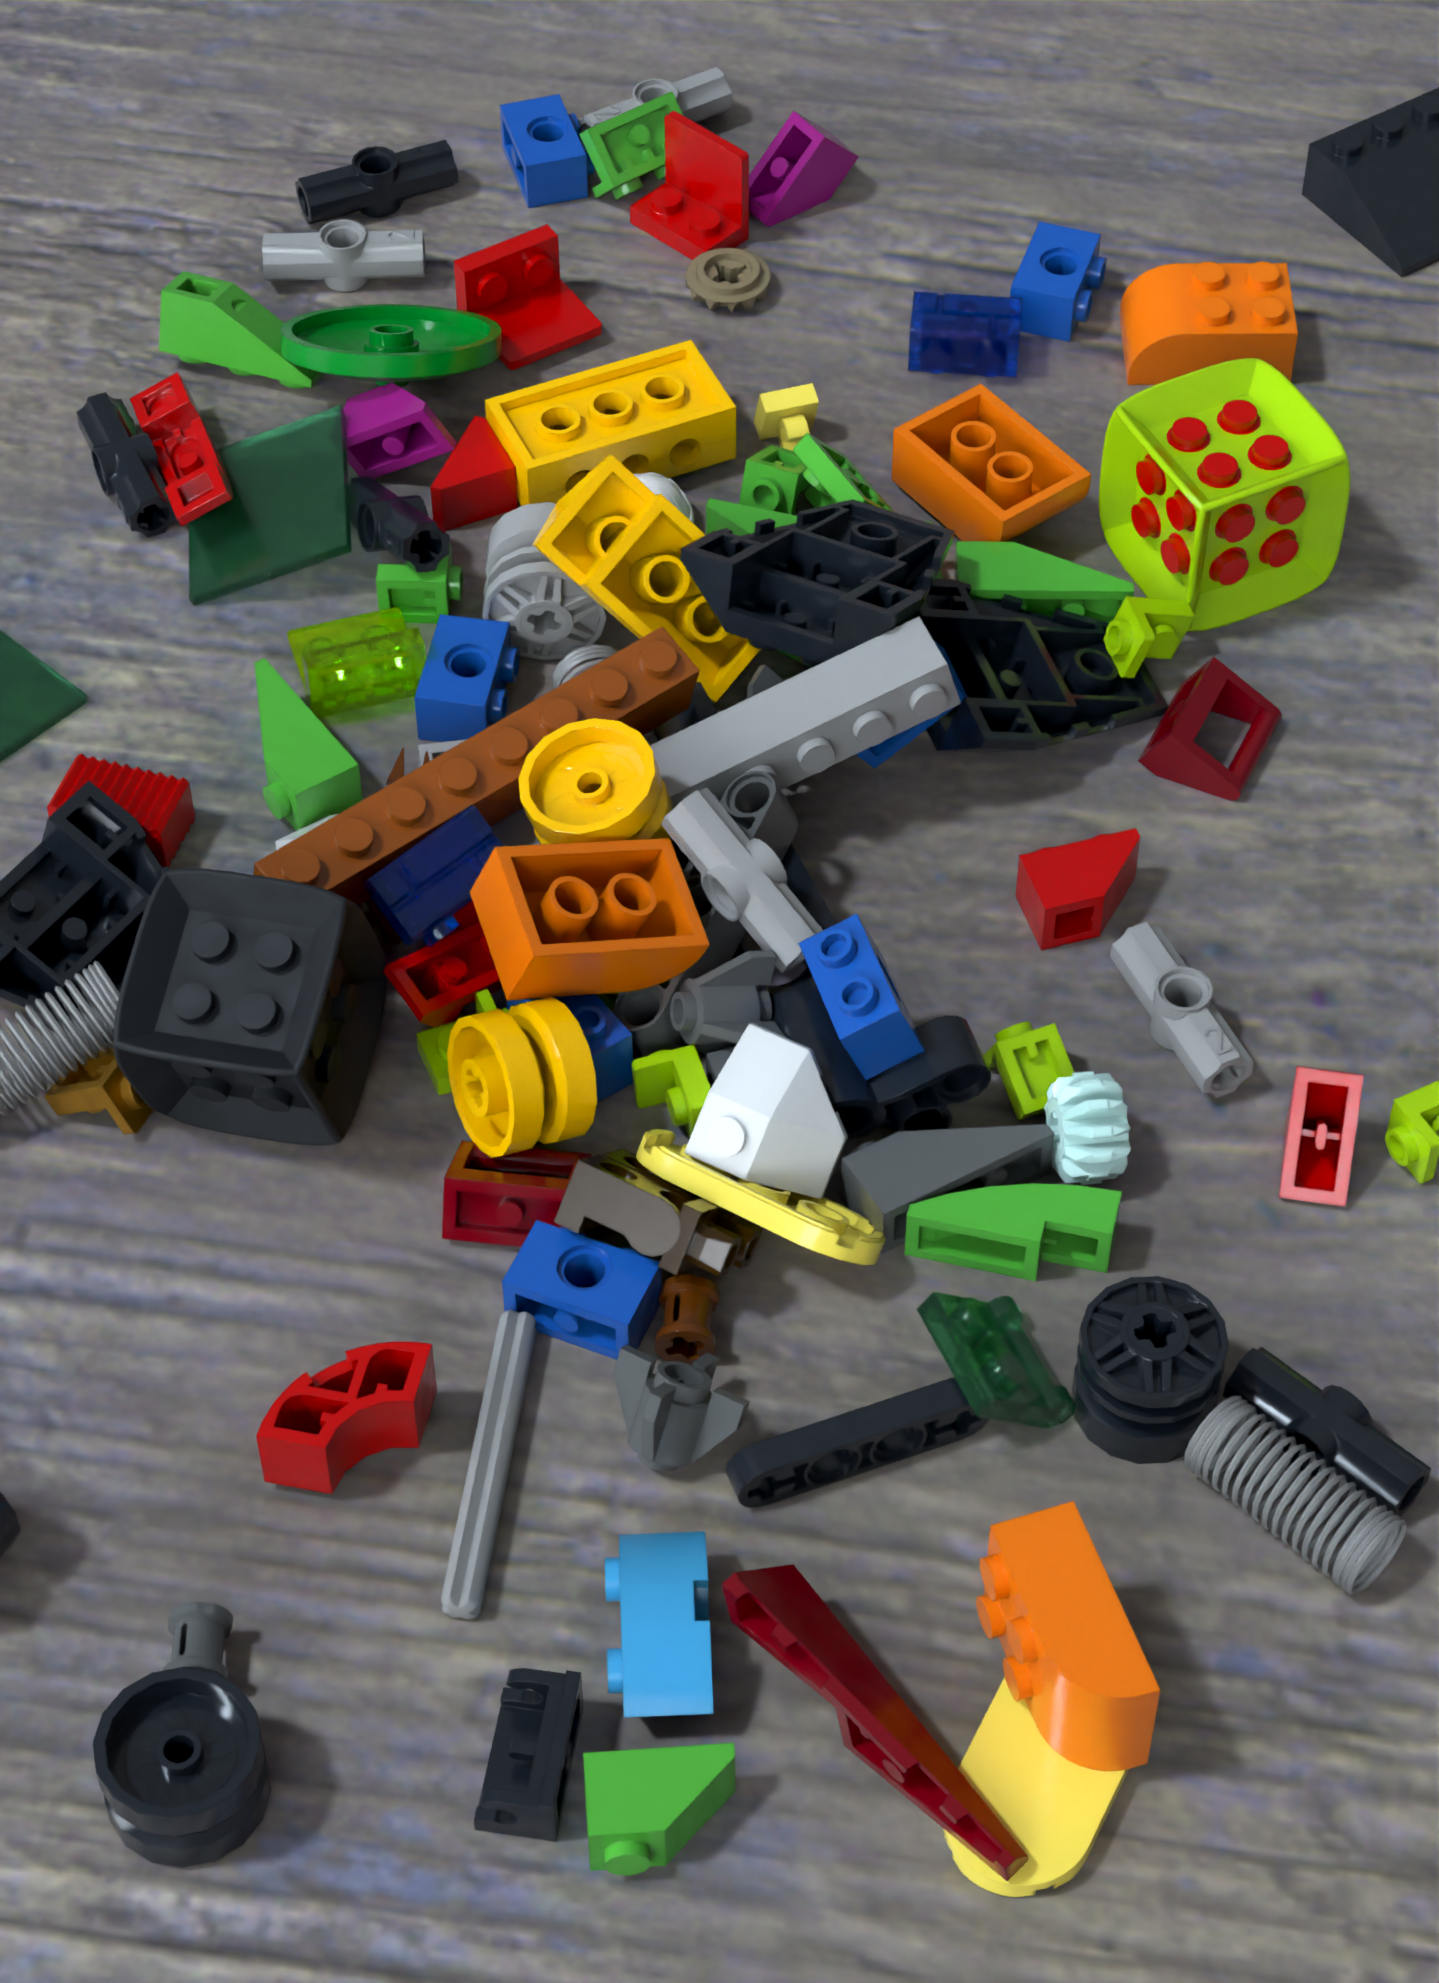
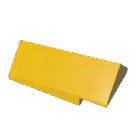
(626, 555)

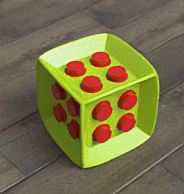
(1224, 491)

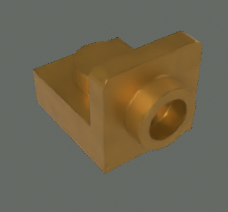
(97, 1088)

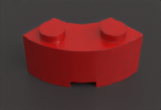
(347, 1413)

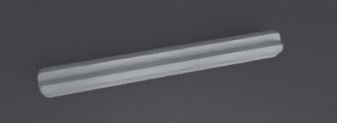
(489, 1466)

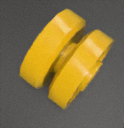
(594, 785)
(522, 1076)

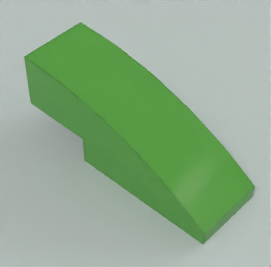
(1016, 1227)

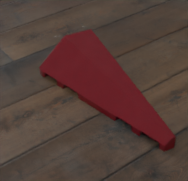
(876, 1725)

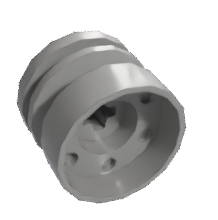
(540, 602)

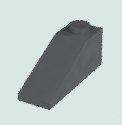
(918, 1165)

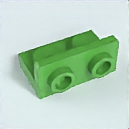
(630, 146)
(833, 476)

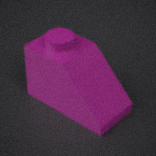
(797, 171)
(391, 431)

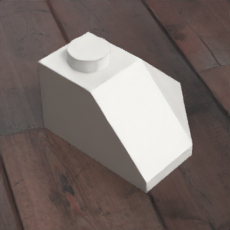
(770, 1117)

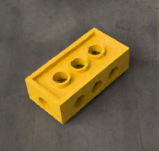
(647, 411)

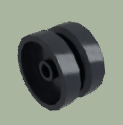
(182, 1767)

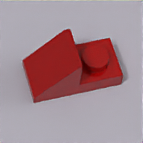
(445, 976)

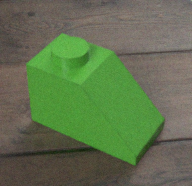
(652, 1802)

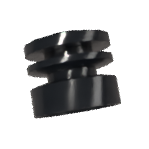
(1148, 1368)

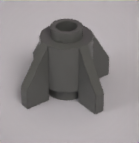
(724, 1001)
(673, 1412)

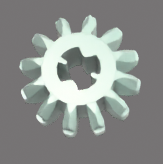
(1088, 1127)

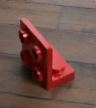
(703, 194)
(523, 293)

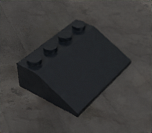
(1383, 182)

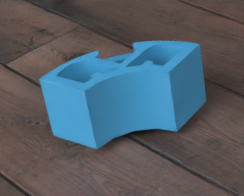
(663, 1624)

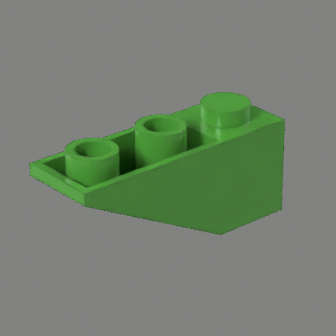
(225, 327)

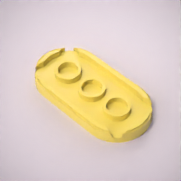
(797, 1217)
(1037, 1796)

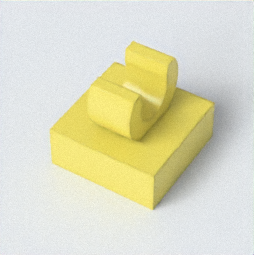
(786, 414)

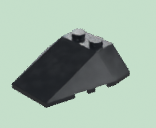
(819, 581)
(1028, 674)
(75, 900)

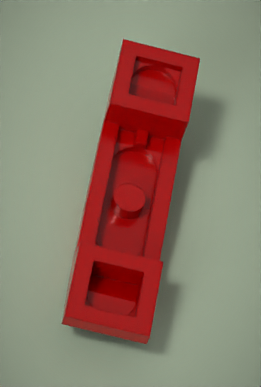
(183, 448)

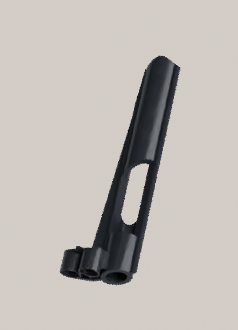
(901, 1098)

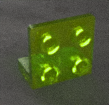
(357, 661)

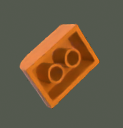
(1206, 315)
(984, 468)
(587, 917)
(1067, 1640)

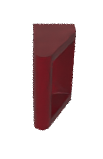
(1172, 747)
(503, 1205)

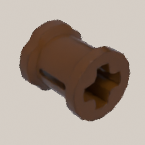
(687, 1318)

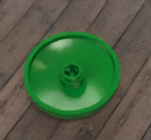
(391, 342)

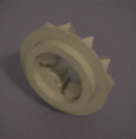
(732, 266)

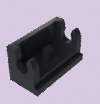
(531, 1754)

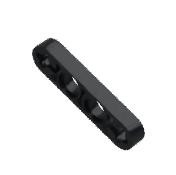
(852, 1443)

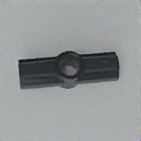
(376, 181)
(126, 464)
(396, 525)
(1331, 1425)

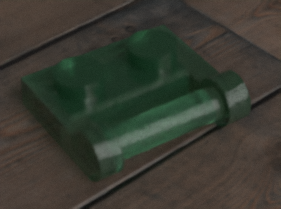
(995, 1360)

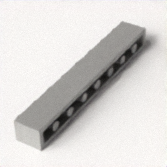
(801, 721)

